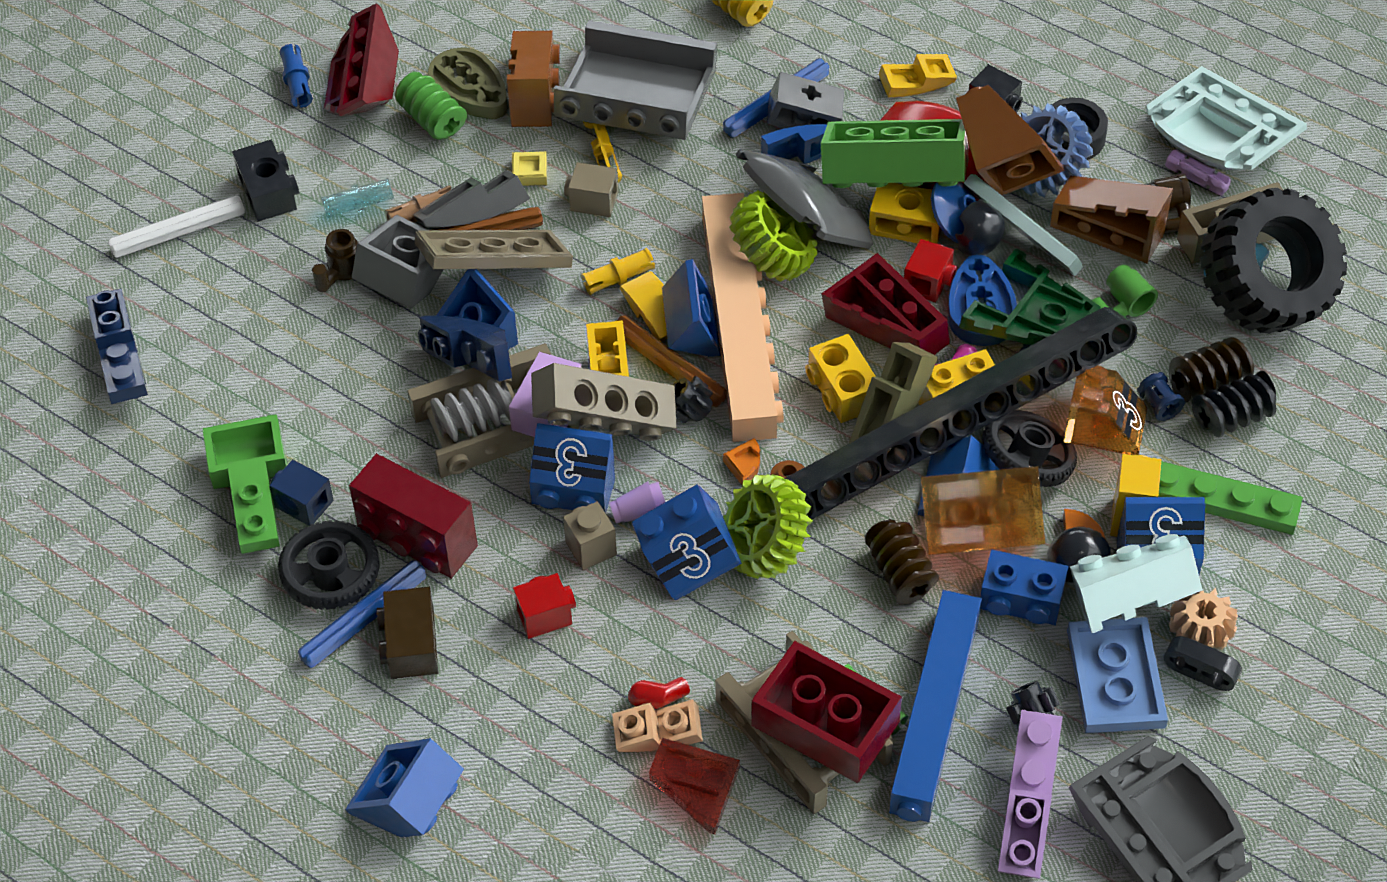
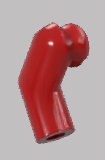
(657, 693)

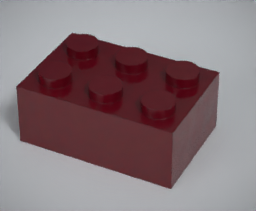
(414, 516)
(826, 711)

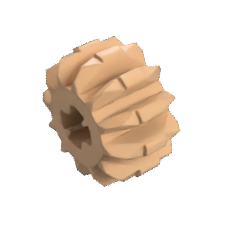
(1204, 619)

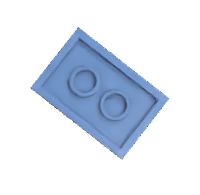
(1117, 676)

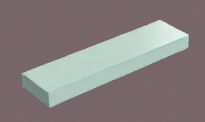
(1025, 225)

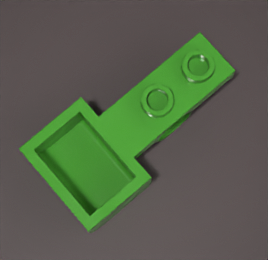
(245, 459)

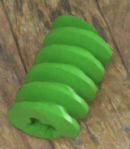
(430, 105)

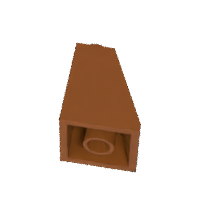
(1003, 144)

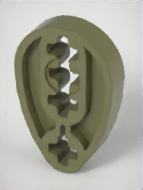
(482, 78)

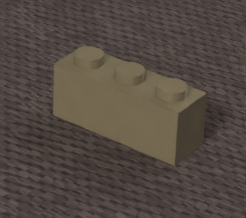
(1197, 219)

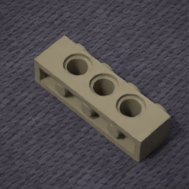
(603, 401)

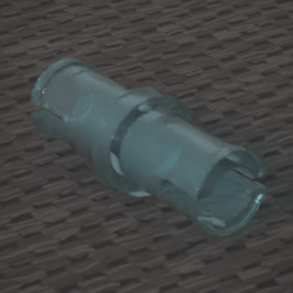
(357, 198)

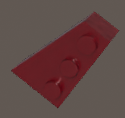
(885, 308)

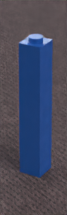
(935, 707)

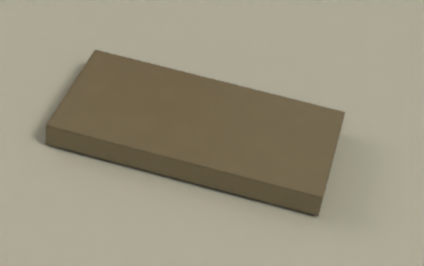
(492, 249)

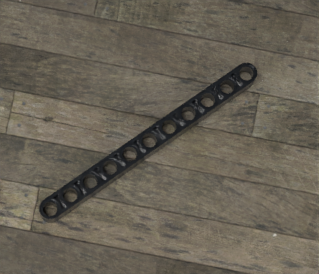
(963, 409)

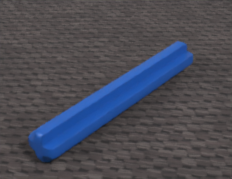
(759, 108)
(358, 616)

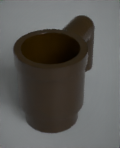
(1180, 197)
(340, 256)

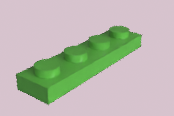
(1232, 498)

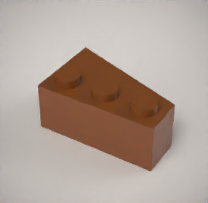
(532, 78)
(1113, 214)

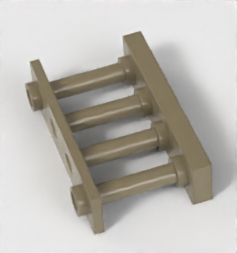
(487, 445)
(807, 782)

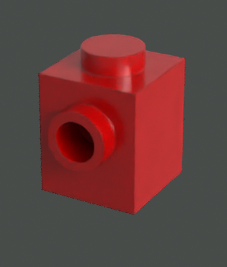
(930, 269)
(544, 605)

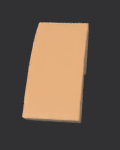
(644, 727)

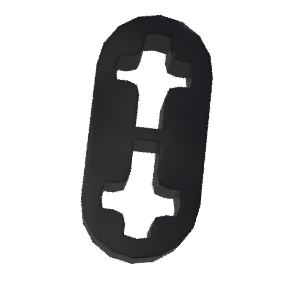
(1202, 663)

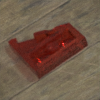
(695, 780)

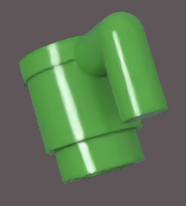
(1131, 292)

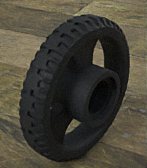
(1032, 443)
(328, 548)

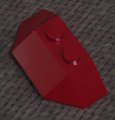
(362, 65)

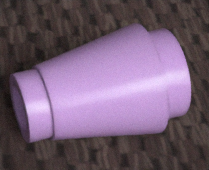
(637, 502)

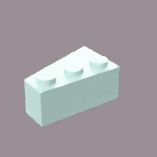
(1135, 579)

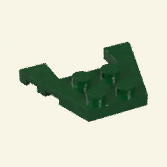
(1040, 312)

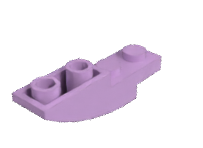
(1030, 794)

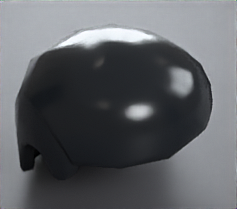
(982, 229)
(1076, 544)

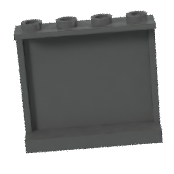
(637, 80)

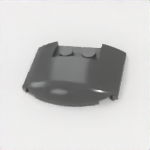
(807, 198)
(1163, 817)

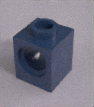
(301, 492)

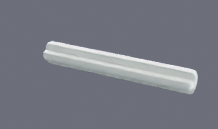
(176, 226)

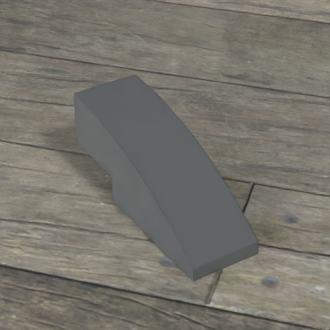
(474, 202)

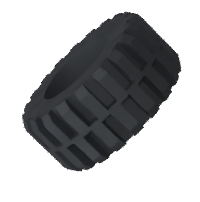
(1311, 249)

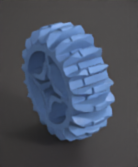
(1050, 127)

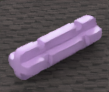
(1198, 172)

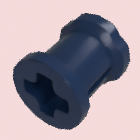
(1175, 401)

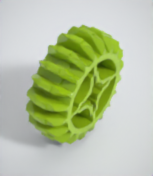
(772, 237)
(767, 525)

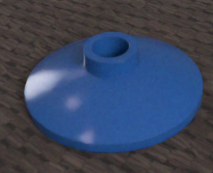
(947, 206)

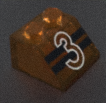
(1105, 413)

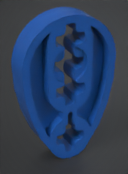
(966, 288)

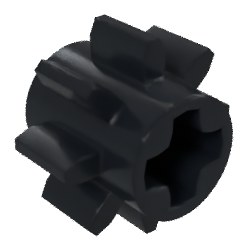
(692, 399)
(1032, 698)

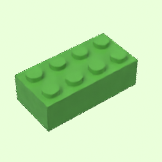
(894, 152)

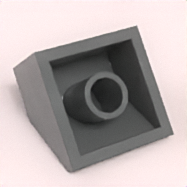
(394, 264)

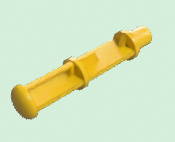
(602, 146)

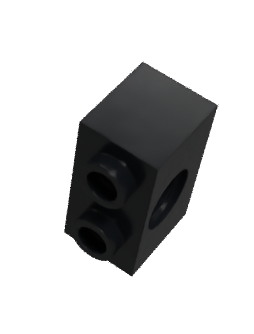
(265, 179)

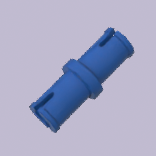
(296, 75)

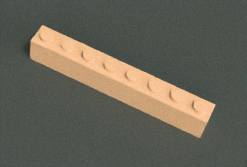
(741, 327)

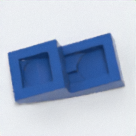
(795, 141)

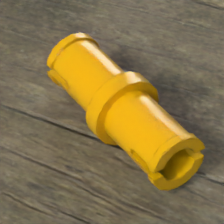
(618, 271)

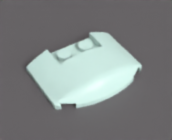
(1221, 122)

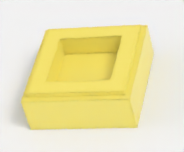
(530, 167)

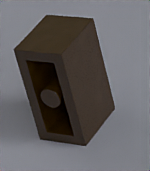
(409, 633)

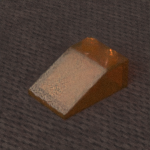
(983, 510)

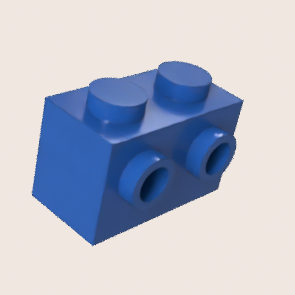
(1023, 587)

